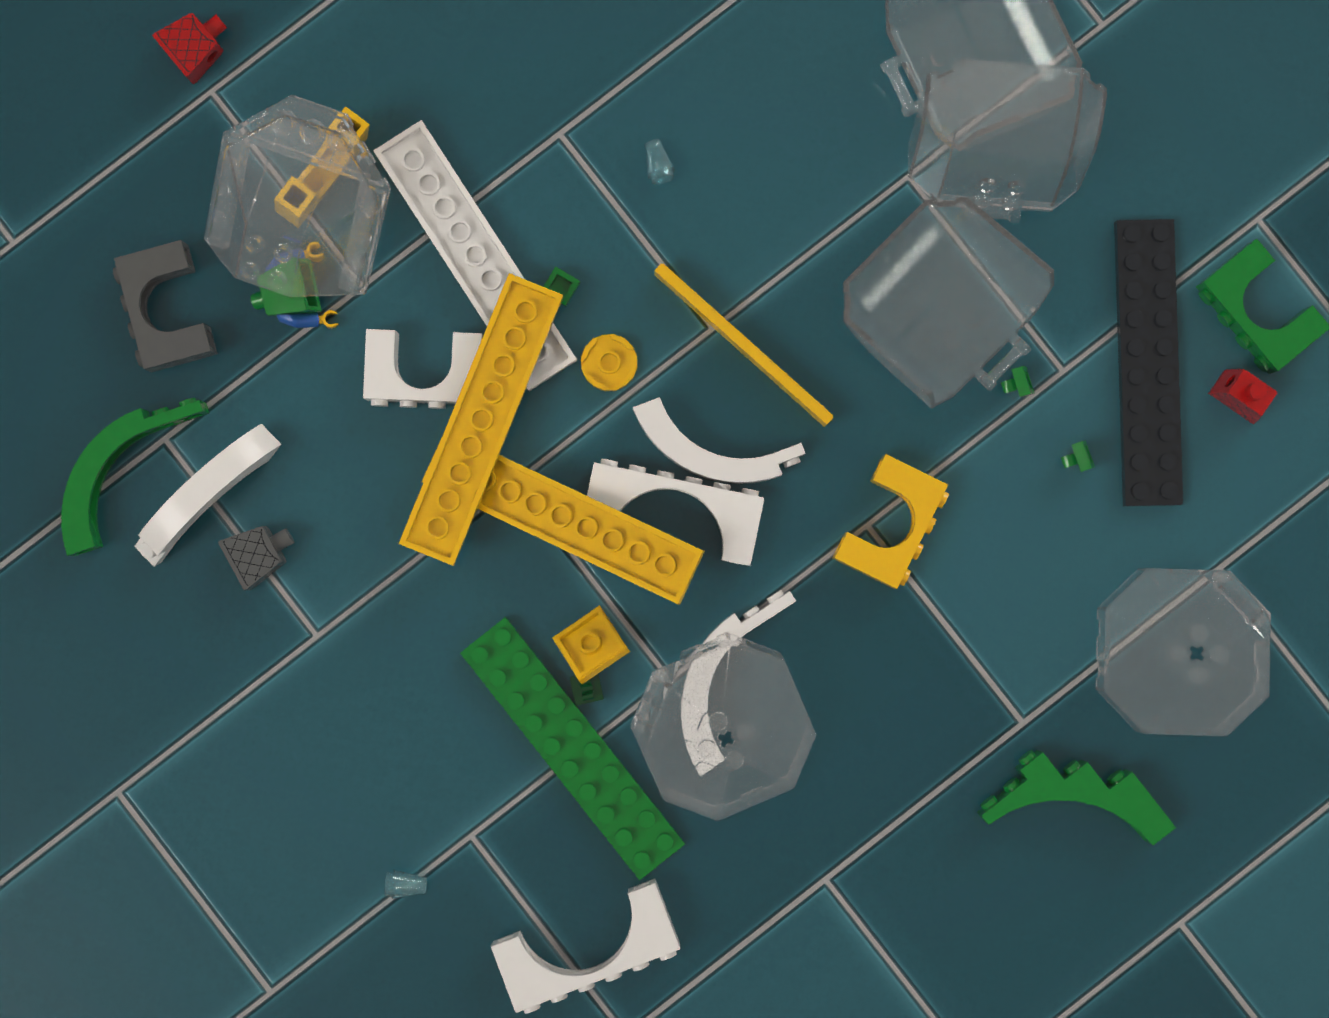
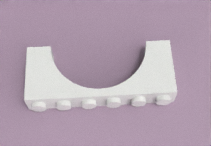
(734, 511)
(536, 981)

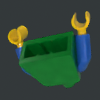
(292, 311)

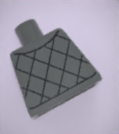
(256, 554)

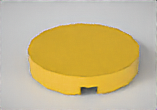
(609, 362)

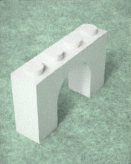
(386, 385)

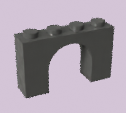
(138, 277)

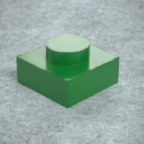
(562, 283)

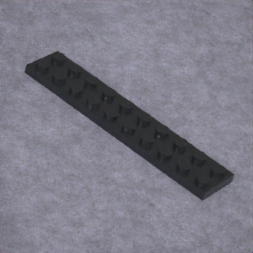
(1148, 362)

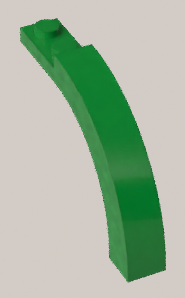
(86, 479)

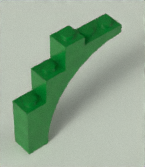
(1042, 782)

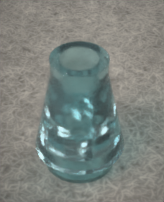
(659, 166)
(404, 884)

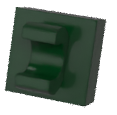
(587, 692)

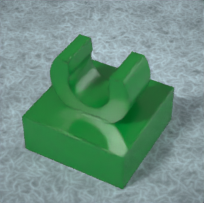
(1020, 382)
(1080, 456)

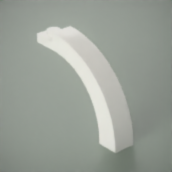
(706, 464)
(203, 490)

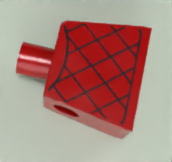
(192, 44)
(1245, 394)

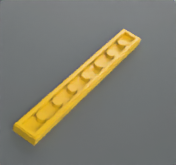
(743, 344)

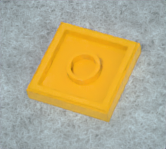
(590, 644)

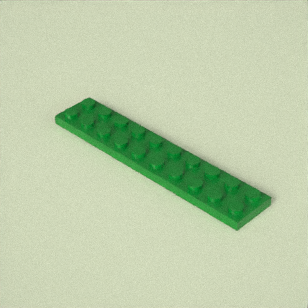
(572, 748)

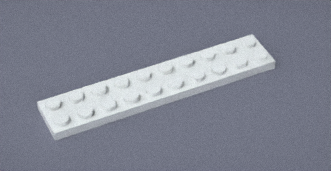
(460, 232)

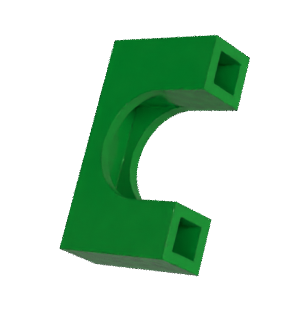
(1225, 293)

